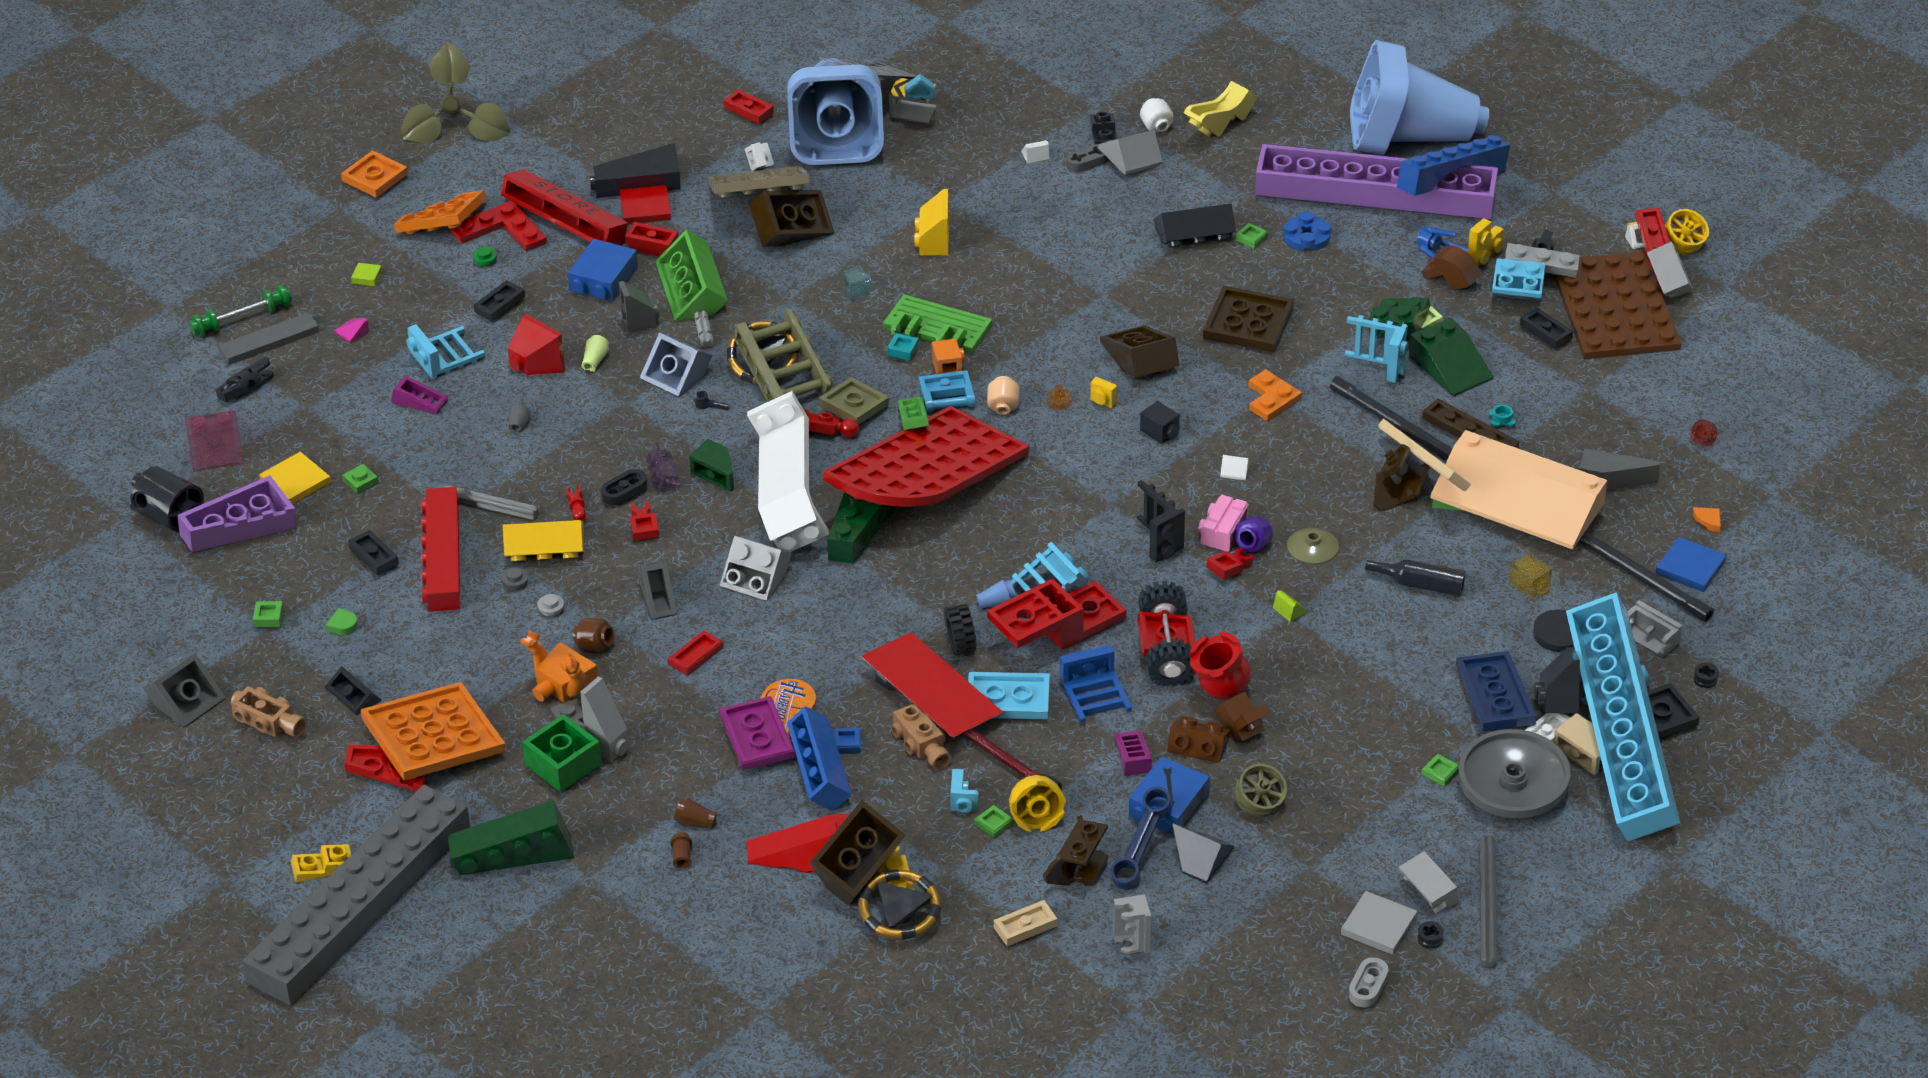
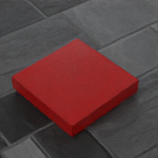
(645, 204)

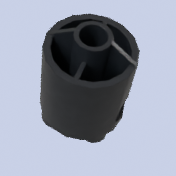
(163, 496)

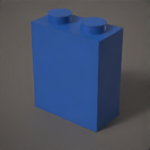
(601, 269)

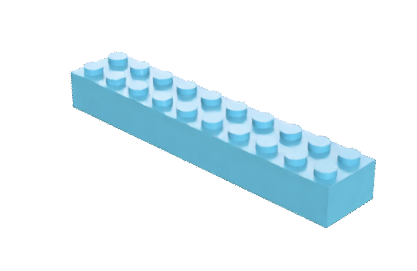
(1622, 718)

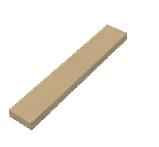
(1424, 455)

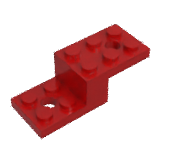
(1056, 614)

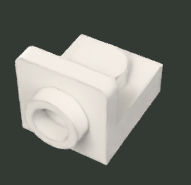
(759, 156)

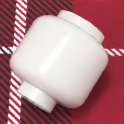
(1156, 115)

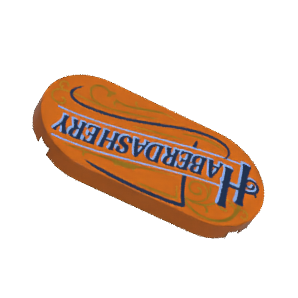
(790, 698)

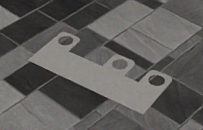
(883, 70)

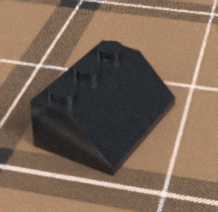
(1195, 225)

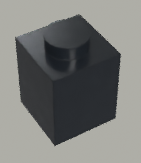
(1159, 422)

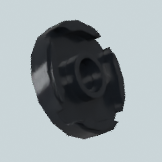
(1553, 630)

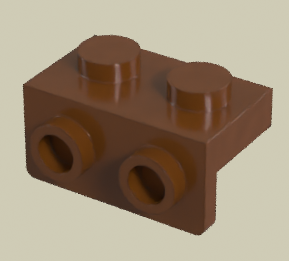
(1197, 739)

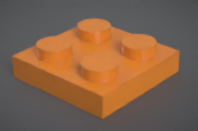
(374, 174)

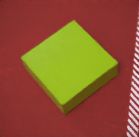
(366, 274)

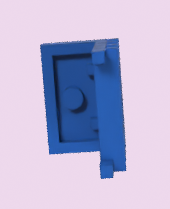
(1092, 671)

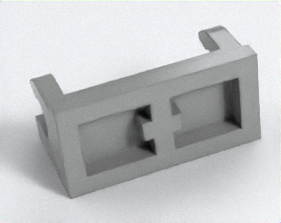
(1670, 270)
(1654, 629)
(1430, 882)
(1132, 923)

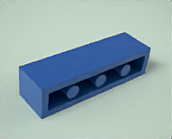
(819, 758)

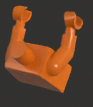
(559, 673)

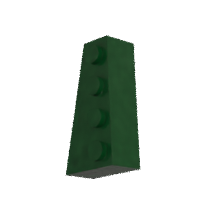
(854, 527)
(512, 841)

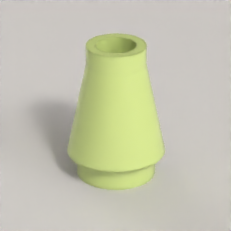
(595, 351)

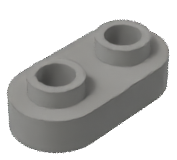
(1368, 984)

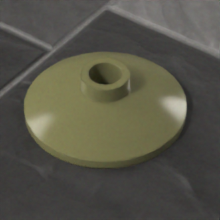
(1312, 545)

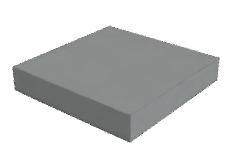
(1379, 922)

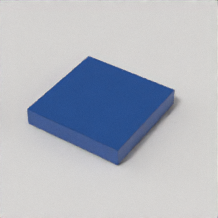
(1691, 564)

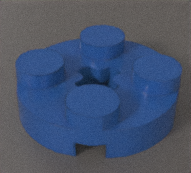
(1307, 222)

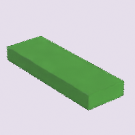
(913, 413)

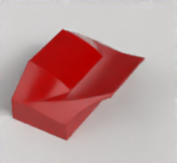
(650, 238)

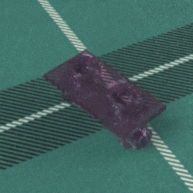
(662, 469)

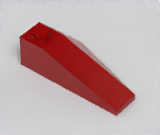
(794, 845)

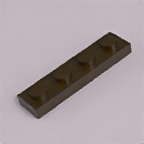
(1456, 422)

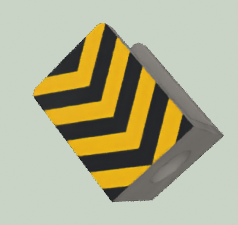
(906, 109)

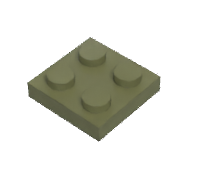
(853, 400)

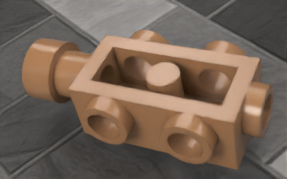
(266, 713)
(921, 736)

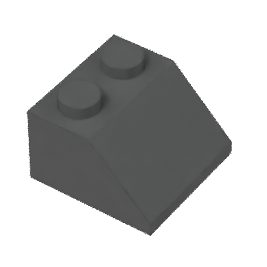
(184, 690)

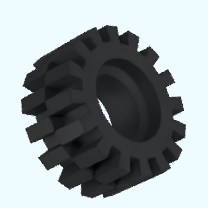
(960, 628)

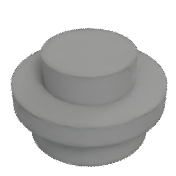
(550, 605)

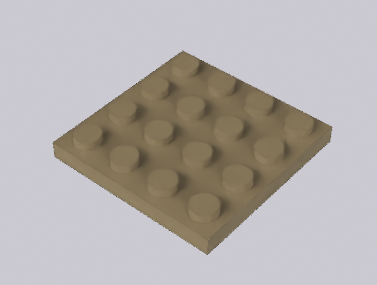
(750, 181)

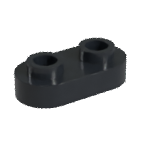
(623, 487)

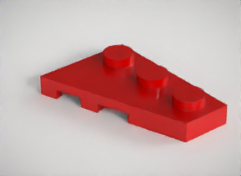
(373, 763)

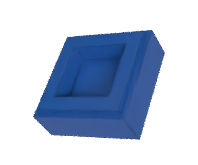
(848, 740)

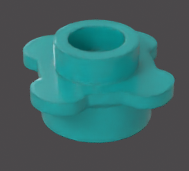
(1502, 416)

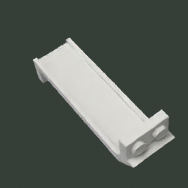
(784, 474)

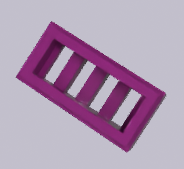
(406, 392)
(1134, 758)

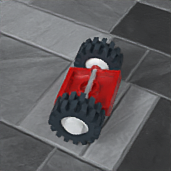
(1166, 633)

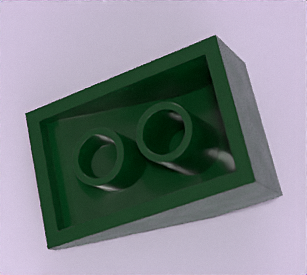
(1449, 357)

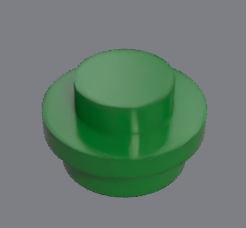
(484, 256)

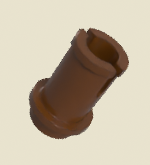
(681, 847)

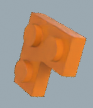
(1275, 395)

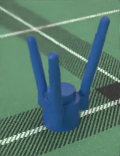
(1430, 238)

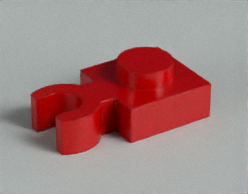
(643, 523)
(1228, 565)

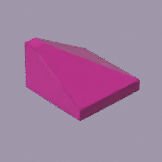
(353, 329)

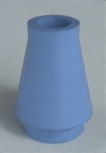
(996, 594)

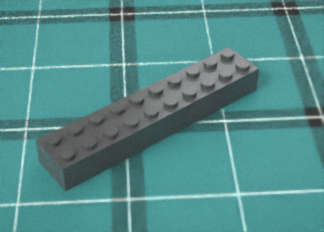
(355, 895)

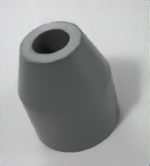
(518, 417)

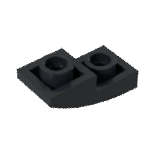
(1103, 127)

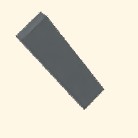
(268, 338)

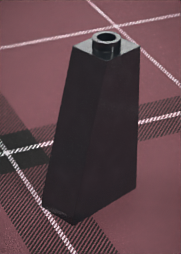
(642, 169)

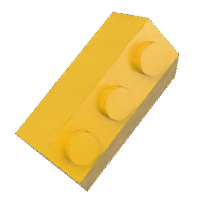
(543, 539)

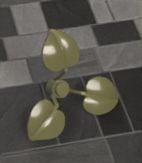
(422, 125)

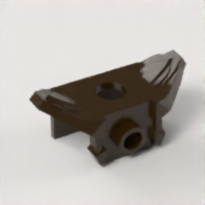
(1390, 494)
(1078, 856)

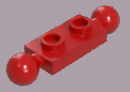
(828, 424)

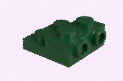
(1401, 311)

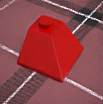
(536, 348)

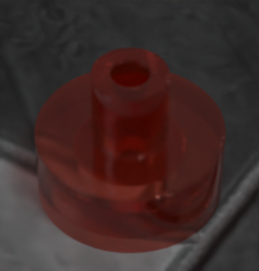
(1704, 432)

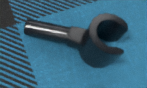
(703, 402)

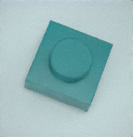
(902, 346)

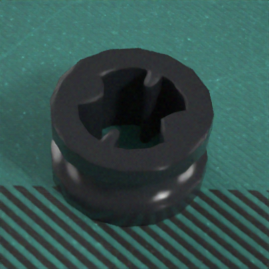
(1706, 668)
(1433, 940)

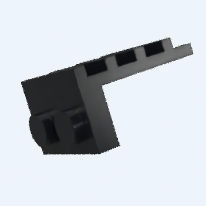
(1164, 522)

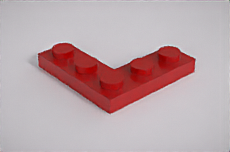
(507, 216)

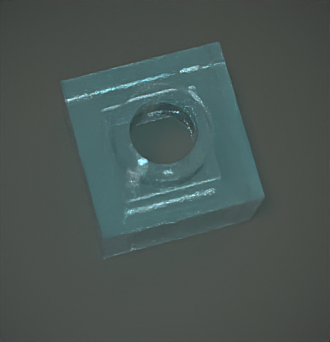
(856, 282)

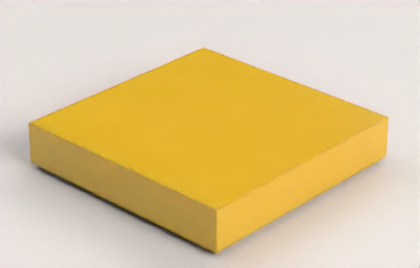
(297, 477)

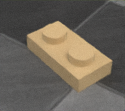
(1025, 923)

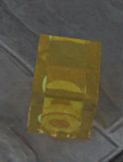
(1530, 575)

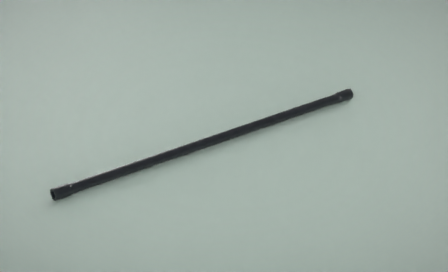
(1690, 603)

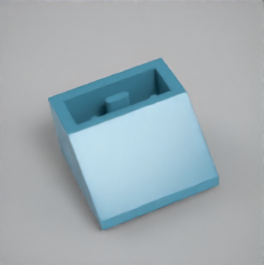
(1518, 279)

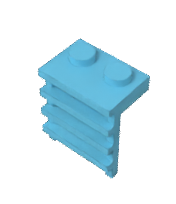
(1394, 345)
(429, 357)
(1058, 564)

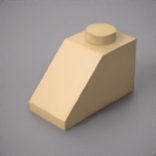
(1579, 742)

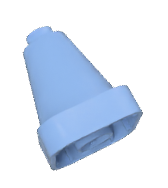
(1409, 104)
(835, 113)

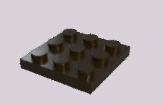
(1248, 318)

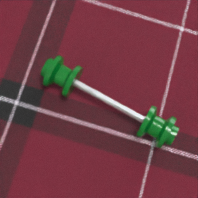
(210, 322)

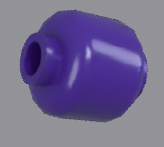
(1253, 534)

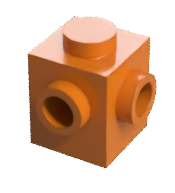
(947, 356)

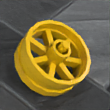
(1684, 232)

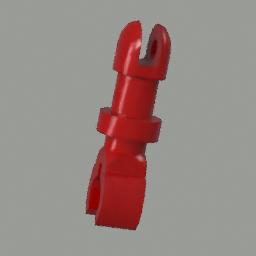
(576, 503)

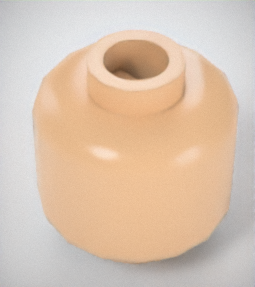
(1003, 395)

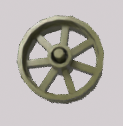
(1260, 790)

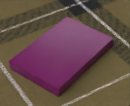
(756, 733)

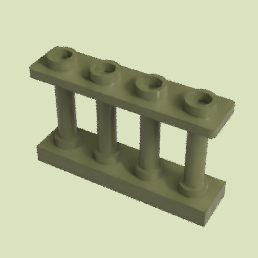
(767, 377)

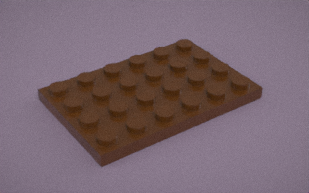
(1617, 307)

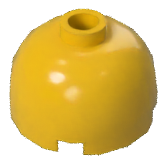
(1037, 803)

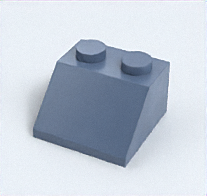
(674, 365)

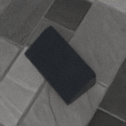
(351, 691)

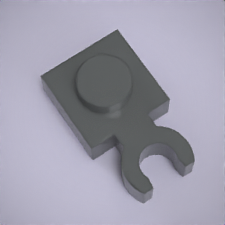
(571, 710)

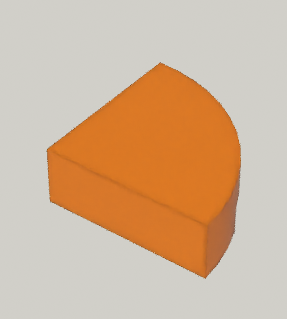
(1708, 517)

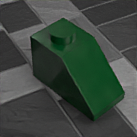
(713, 463)

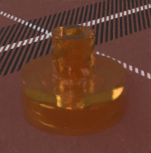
(1059, 398)

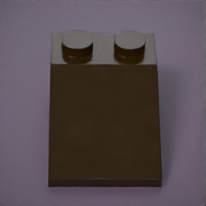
(790, 216)
(1142, 351)

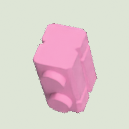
(1221, 522)

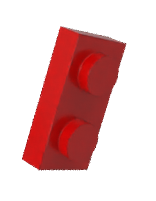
(748, 106)

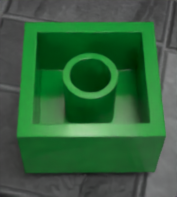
(562, 753)

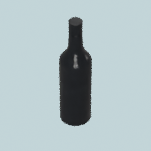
(1422, 575)

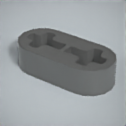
(1085, 158)

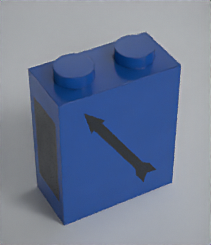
(1186, 788)

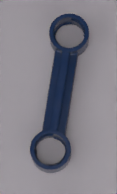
(1141, 838)

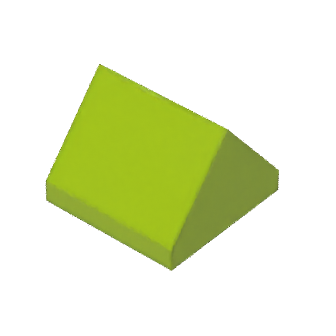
(1288, 606)

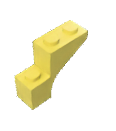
(1215, 115)

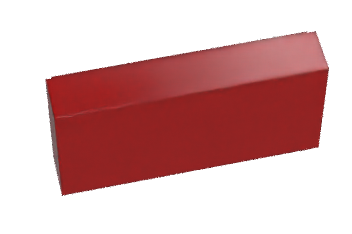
(695, 652)

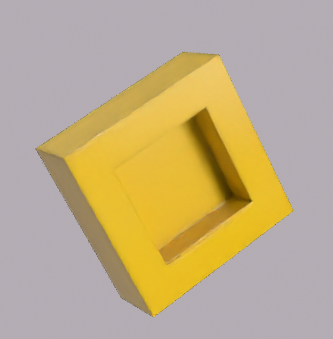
(1103, 392)

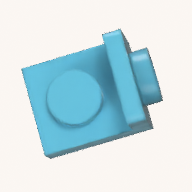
(961, 798)

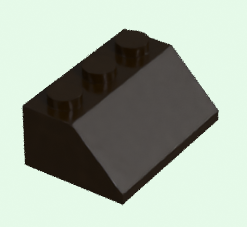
(856, 852)

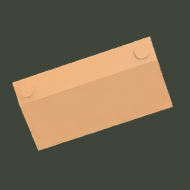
(1522, 490)

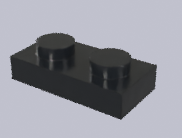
(499, 300)
(1546, 328)
(373, 552)

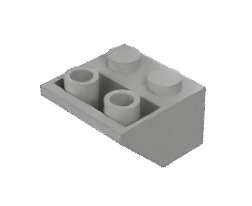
(754, 568)

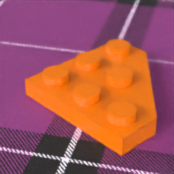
(441, 215)

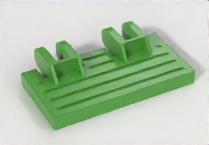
(937, 322)

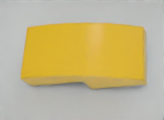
(315, 866)

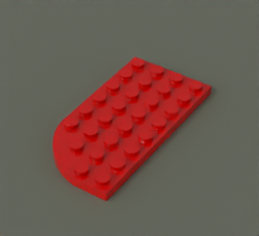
(927, 461)

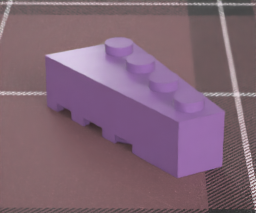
(238, 516)

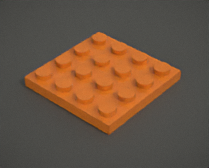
(432, 730)

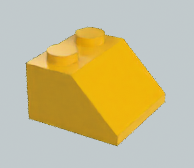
(933, 226)

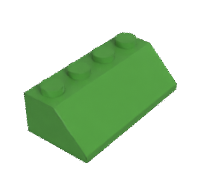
(691, 277)

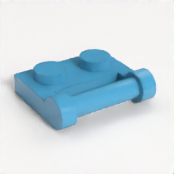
(946, 386)

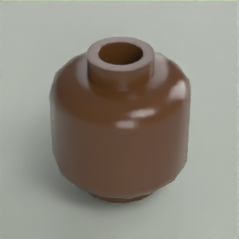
(593, 635)

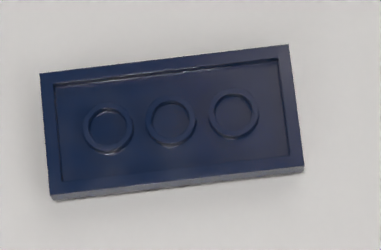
(1496, 691)

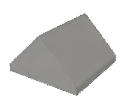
(1133, 152)

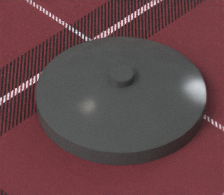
(1514, 773)

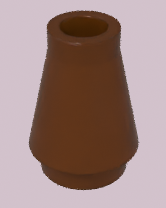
(694, 814)

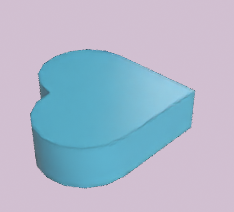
(919, 88)

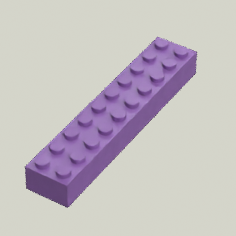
(1370, 182)

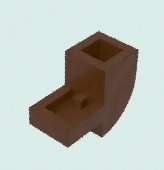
(1455, 265)
(1241, 717)

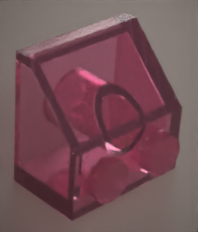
(214, 441)

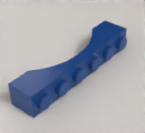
(1425, 171)

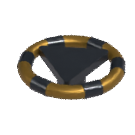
(764, 344)
(900, 904)

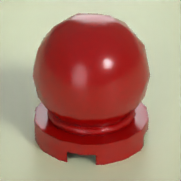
(1220, 665)

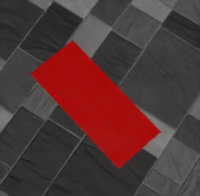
(932, 684)

